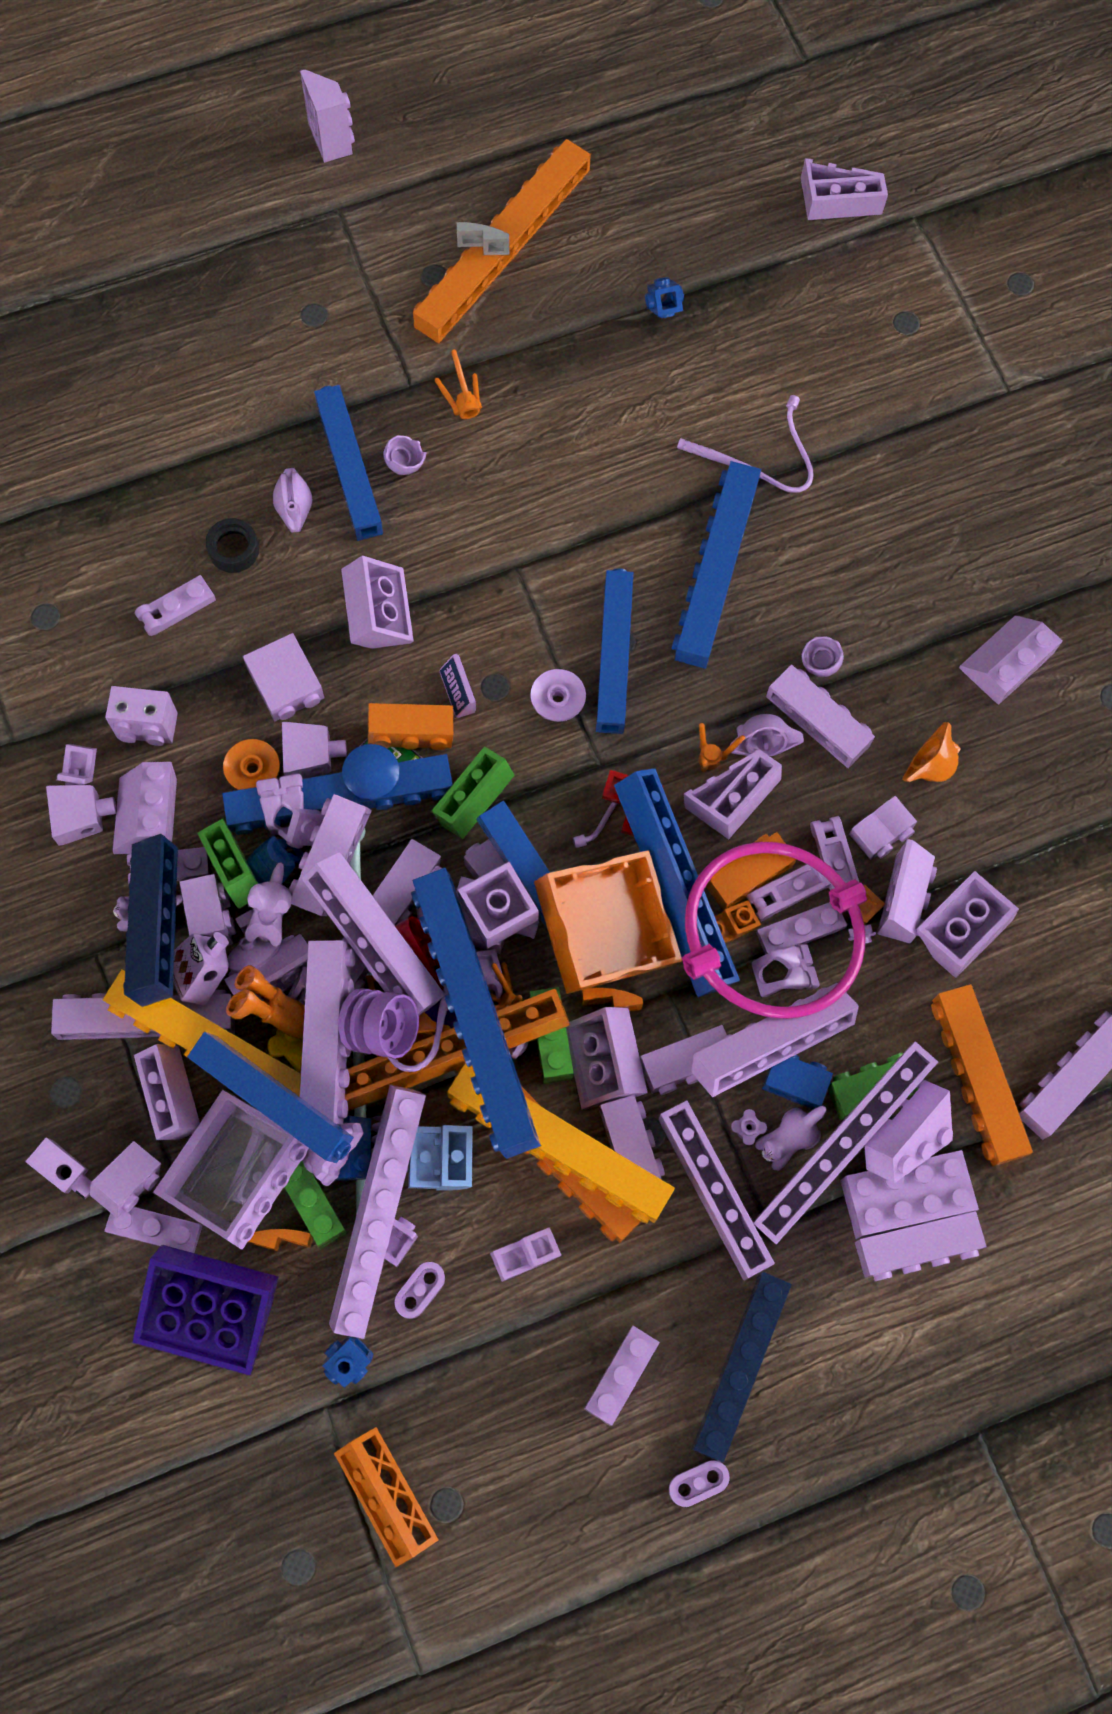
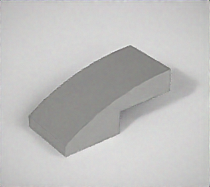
(478, 235)

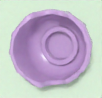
(403, 455)
(822, 656)

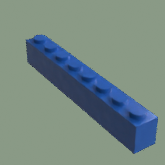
(717, 564)
(417, 781)
(658, 832)

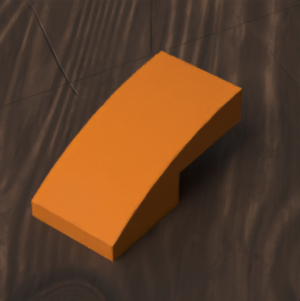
(616, 997)
(272, 1238)

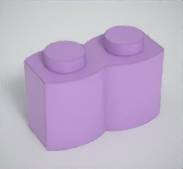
(883, 828)

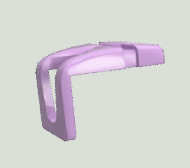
(277, 794)
(799, 974)

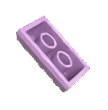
(328, 115)
(376, 603)
(1010, 656)
(144, 805)
(907, 892)
(966, 923)
(283, 967)
(605, 1057)

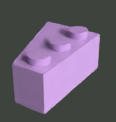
(841, 192)
(735, 794)
(912, 1135)

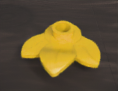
(287, 1046)

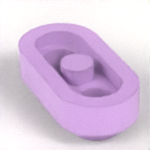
(418, 1289)
(699, 1485)

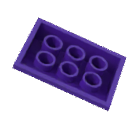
(204, 1309)

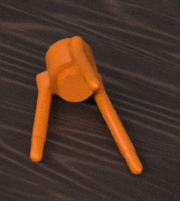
(467, 404)
(710, 754)

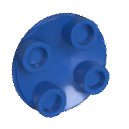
(370, 771)

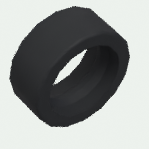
(224, 528)

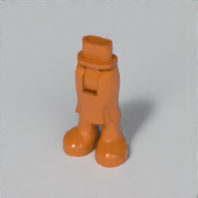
(276, 1008)

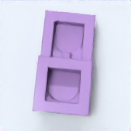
(525, 1254)

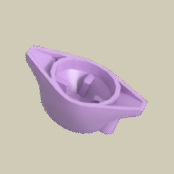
(292, 499)
(768, 734)

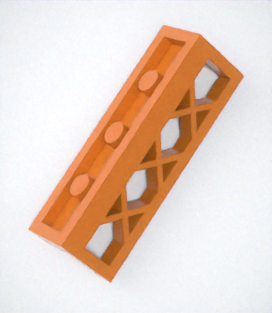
(380, 1499)

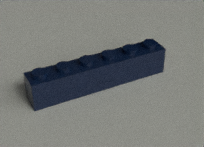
(151, 921)
(741, 1367)

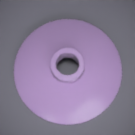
(558, 683)
(251, 953)

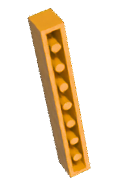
(185, 1027)
(580, 1155)

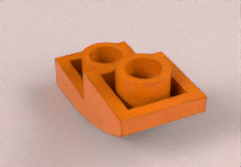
(737, 921)

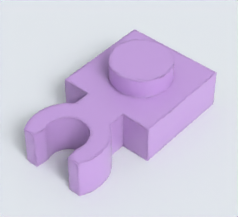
(486, 958)

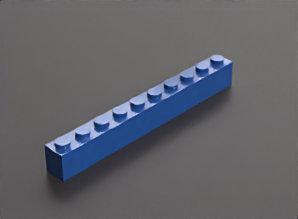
(476, 1015)

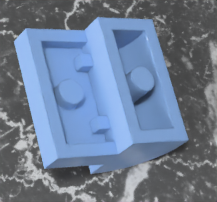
(441, 1158)

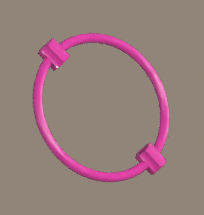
(705, 959)

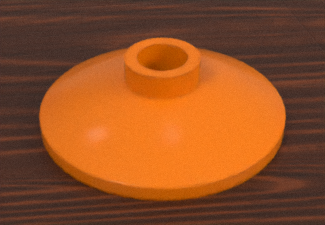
(247, 754)

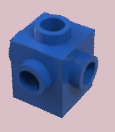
(670, 303)
(351, 1351)

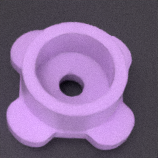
(748, 1118)

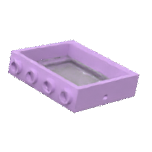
(231, 1169)

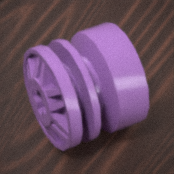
(378, 1023)

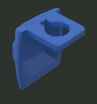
(268, 855)

